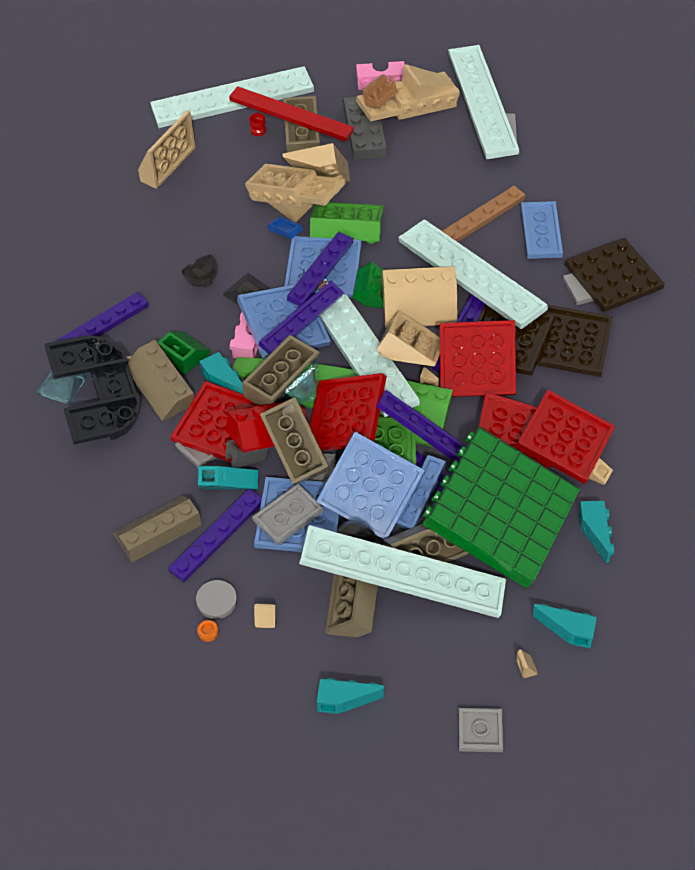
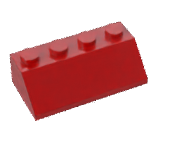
(248, 428)

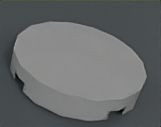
(216, 599)

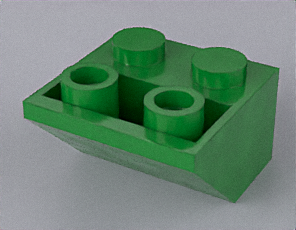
(368, 286)
(183, 350)

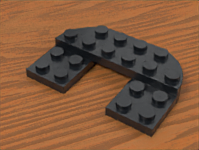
(113, 384)

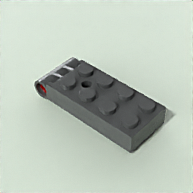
(368, 137)

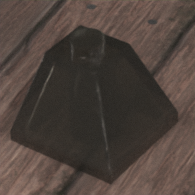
(245, 285)

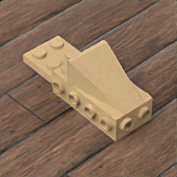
(418, 94)
(292, 189)

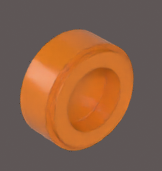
(207, 630)

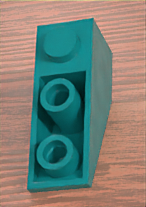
(218, 371)
(226, 478)
(593, 523)
(569, 625)
(343, 696)

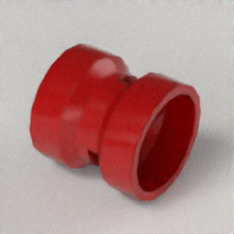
(257, 124)

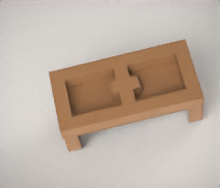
(379, 91)

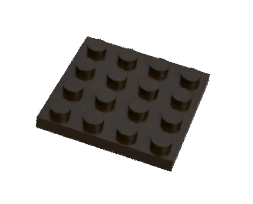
(614, 274)
(529, 339)
(576, 341)

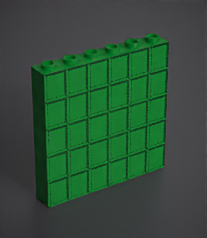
(501, 507)

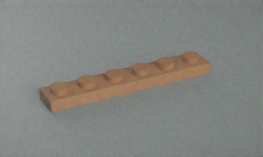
(485, 214)

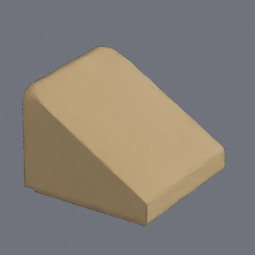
(428, 378)
(600, 472)
(265, 615)
(525, 664)

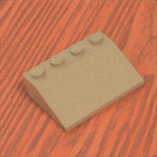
(168, 152)
(323, 159)
(421, 294)
(409, 342)

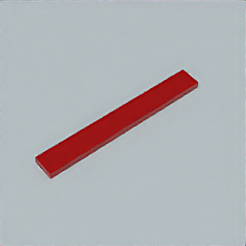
(291, 113)

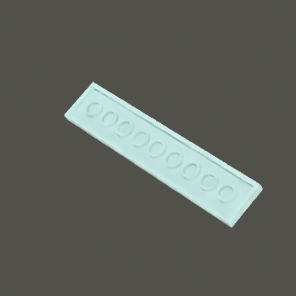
(216, 99)
(483, 102)
(474, 274)
(359, 349)
(403, 571)

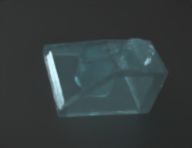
(305, 385)
(61, 389)

